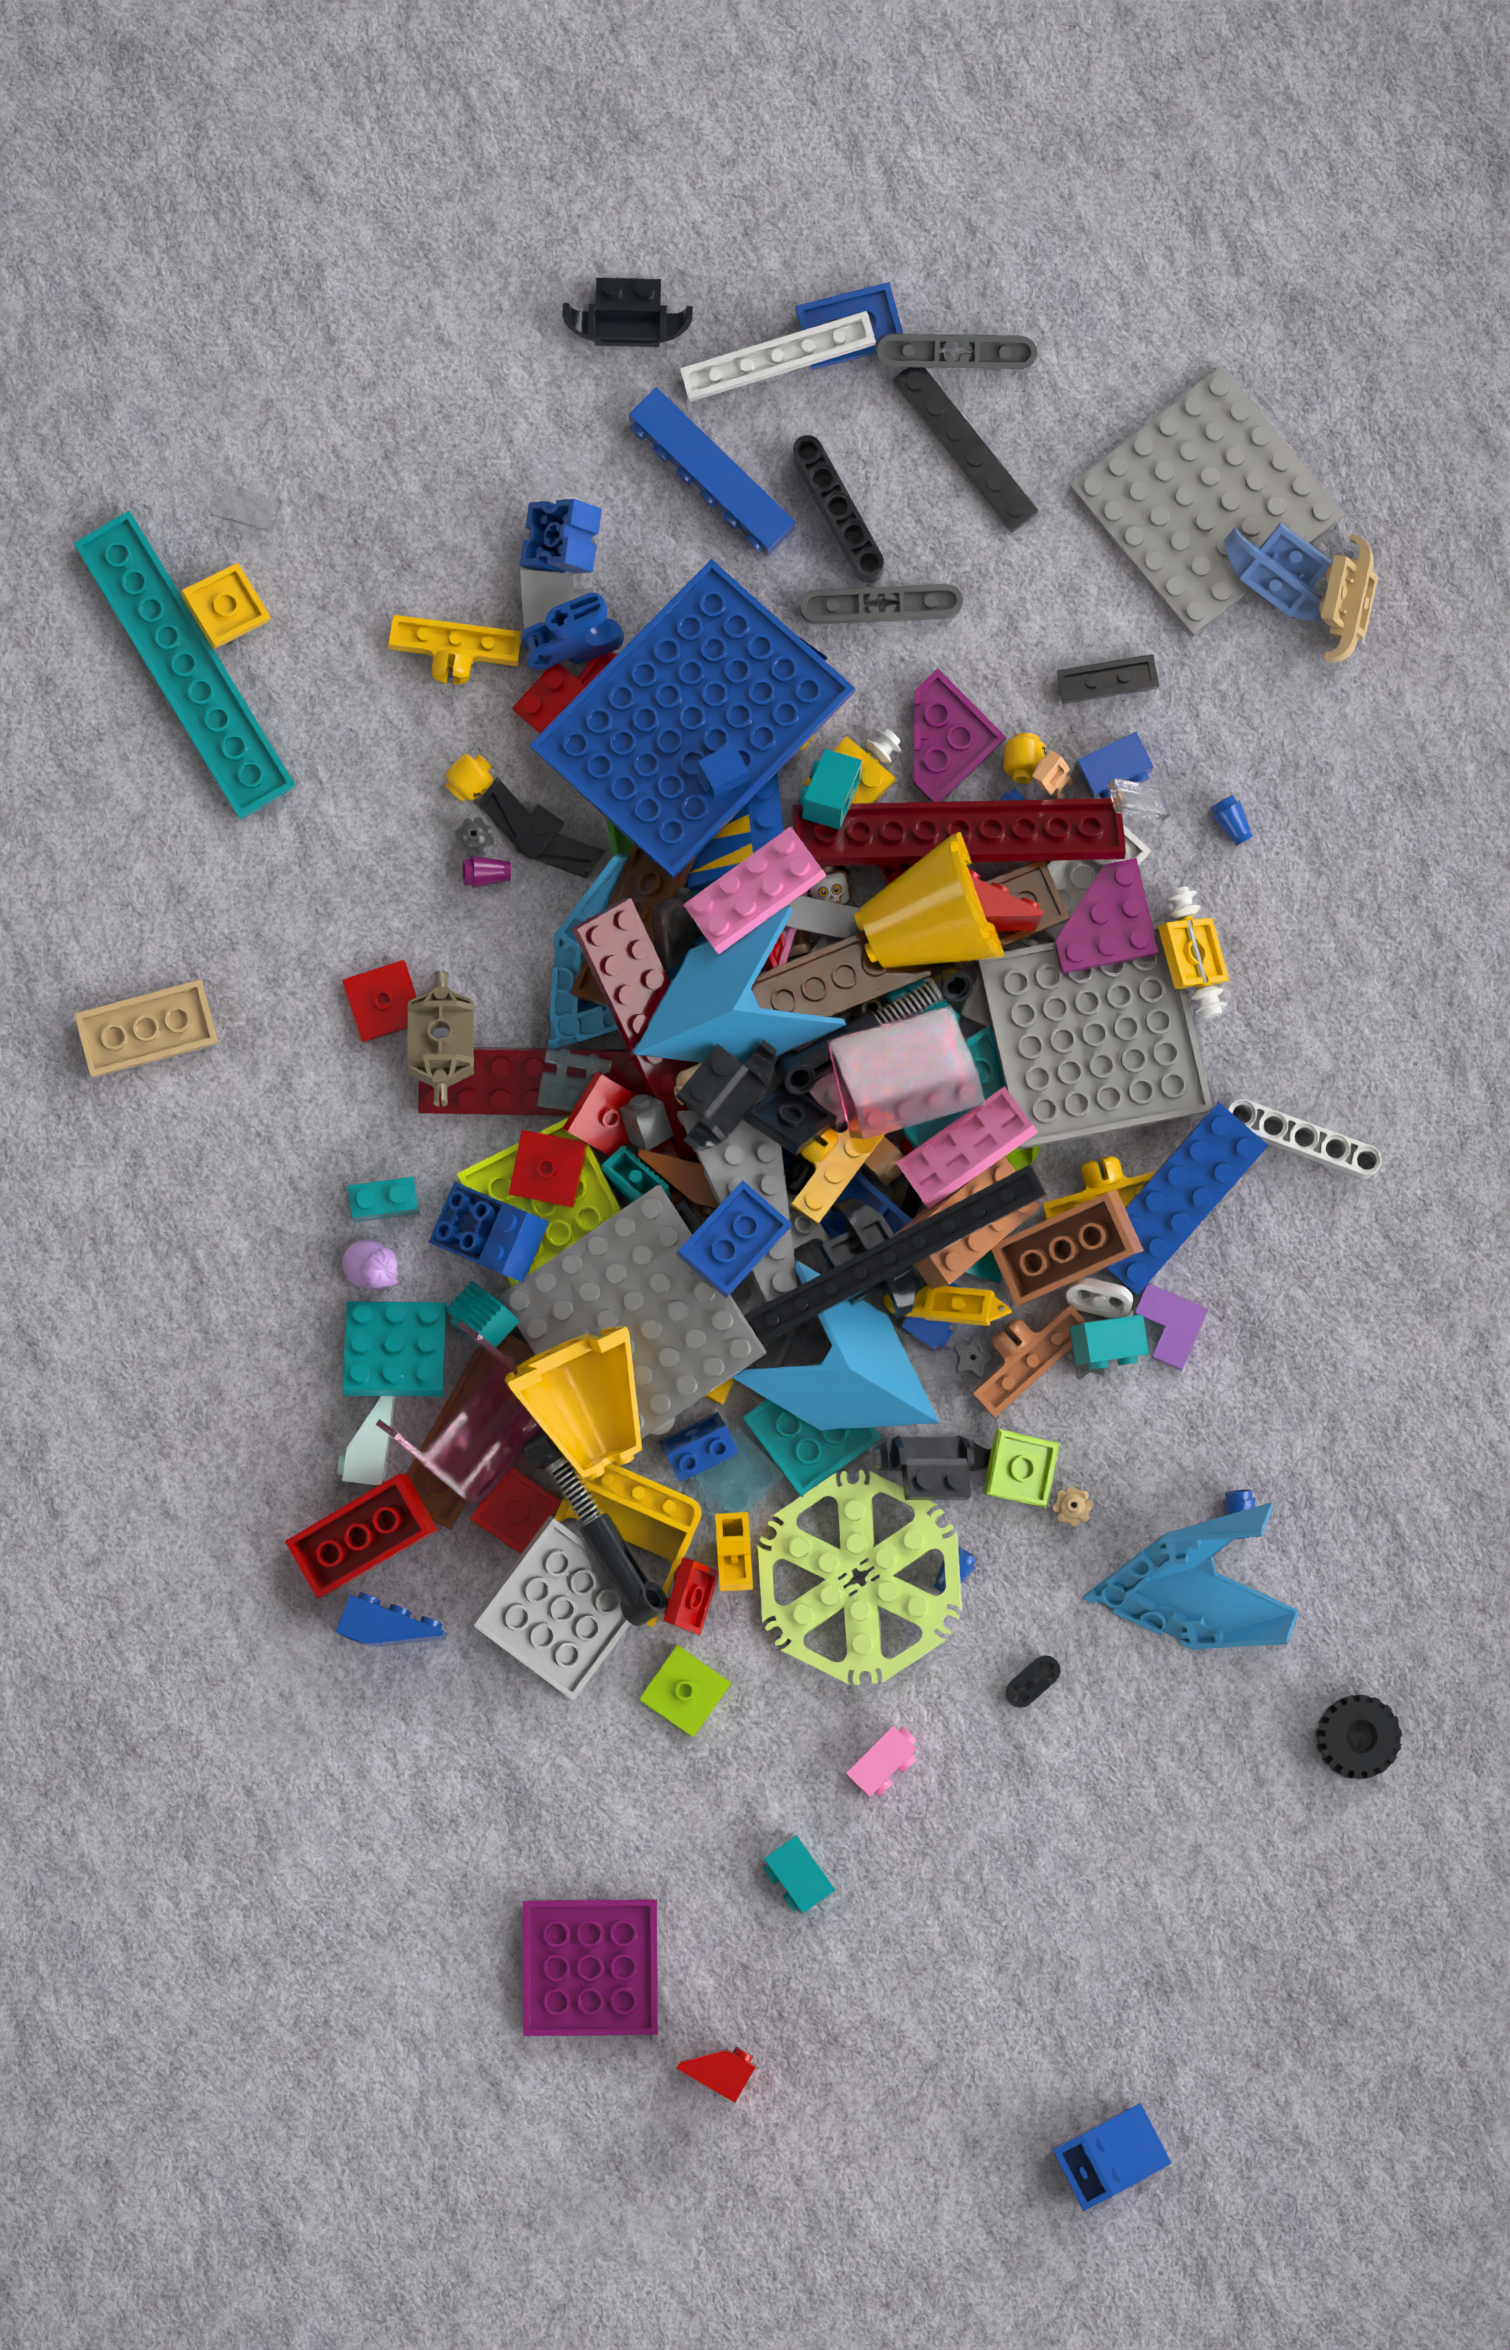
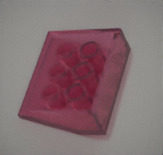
(904, 1073)

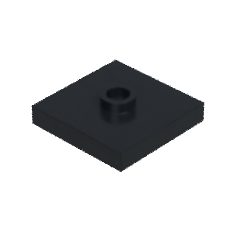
(790, 1119)

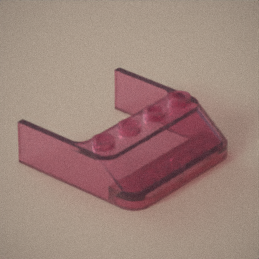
(481, 1437)

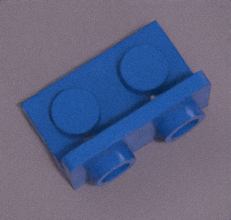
(698, 1447)

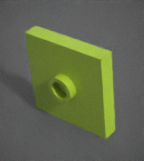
(1021, 1468)
(685, 1691)

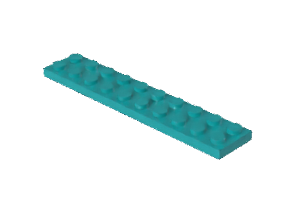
(185, 665)

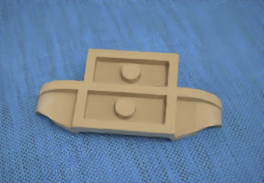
(1349, 599)

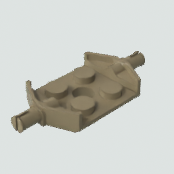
(446, 1059)

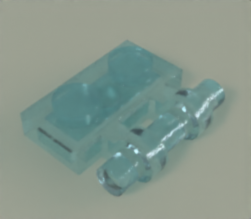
(564, 1091)

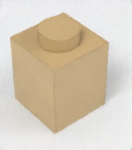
(883, 1162)

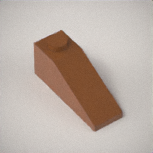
(684, 1177)

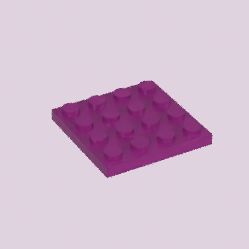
(590, 1967)

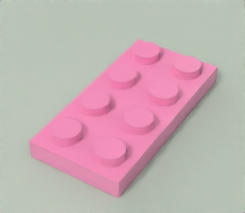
(754, 890)
(966, 1147)

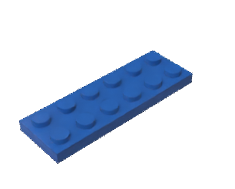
(1186, 1191)

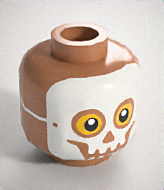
(833, 887)

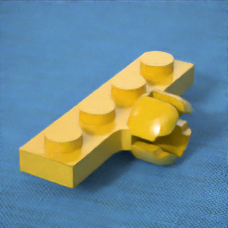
(454, 645)
(836, 1162)
(1096, 1186)

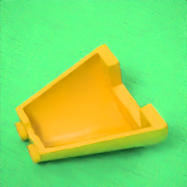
(929, 914)
(584, 1399)

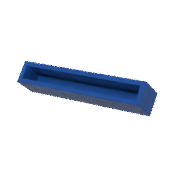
(711, 471)

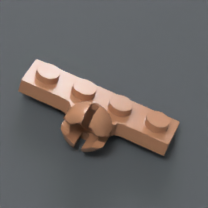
(1025, 1358)

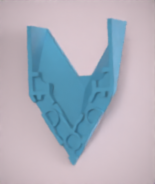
(715, 1004)
(571, 1017)
(859, 1383)
(1180, 1593)

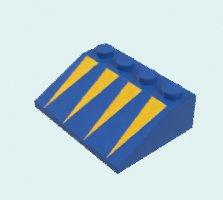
(744, 835)

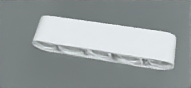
(1320, 1138)

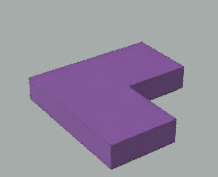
(1180, 1322)

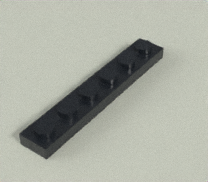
(965, 446)

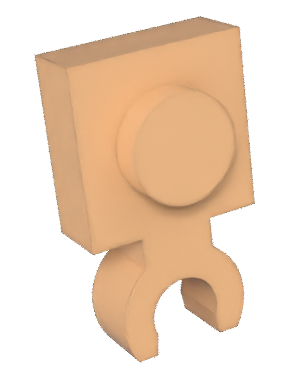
(1052, 774)

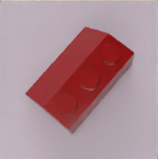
(721, 2071)

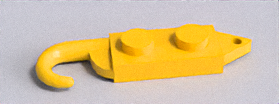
(955, 1305)

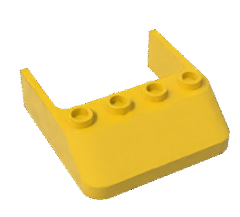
(643, 1514)

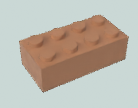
(1066, 1248)
(954, 1260)

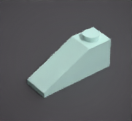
(369, 1449)

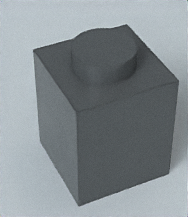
(645, 1121)

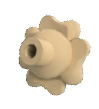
(1072, 1506)

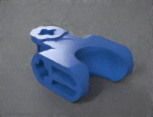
(572, 632)

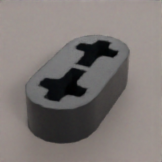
(1027, 1675)

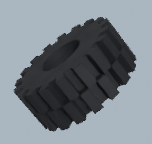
(1333, 1731)

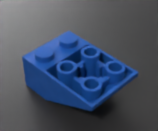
(489, 1232)
(377, 1626)
(1111, 2156)

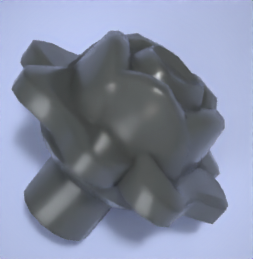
(474, 836)

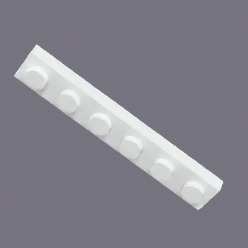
(778, 356)

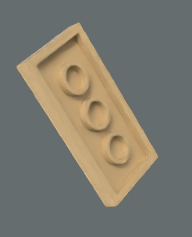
(146, 1028)

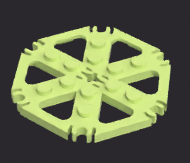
(862, 1608)

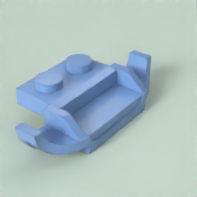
(1281, 570)

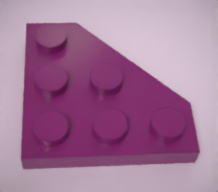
(948, 737)
(1109, 922)

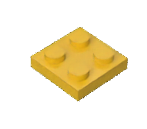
(225, 606)

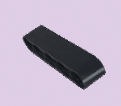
(837, 493)

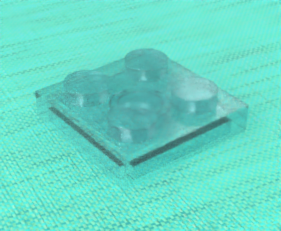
(741, 1479)

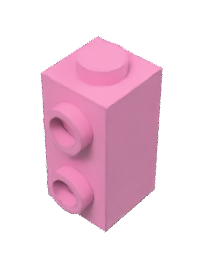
(889, 1753)

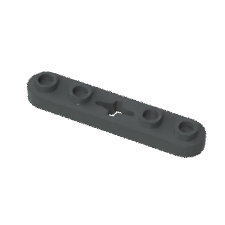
(988, 351)
(914, 601)

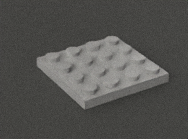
(555, 1610)

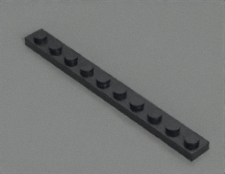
(896, 1254)

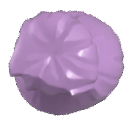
(370, 1265)

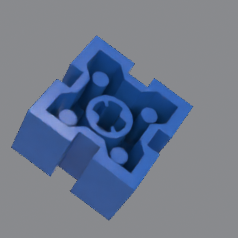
(561, 536)

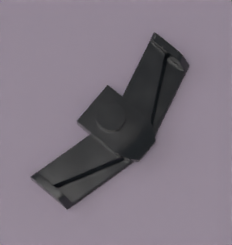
(538, 833)

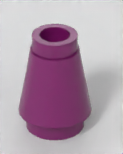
(485, 871)

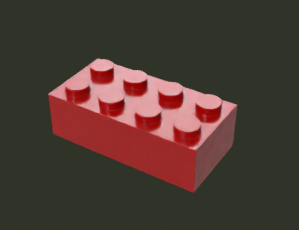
(361, 1535)

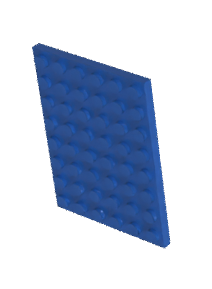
(685, 686)

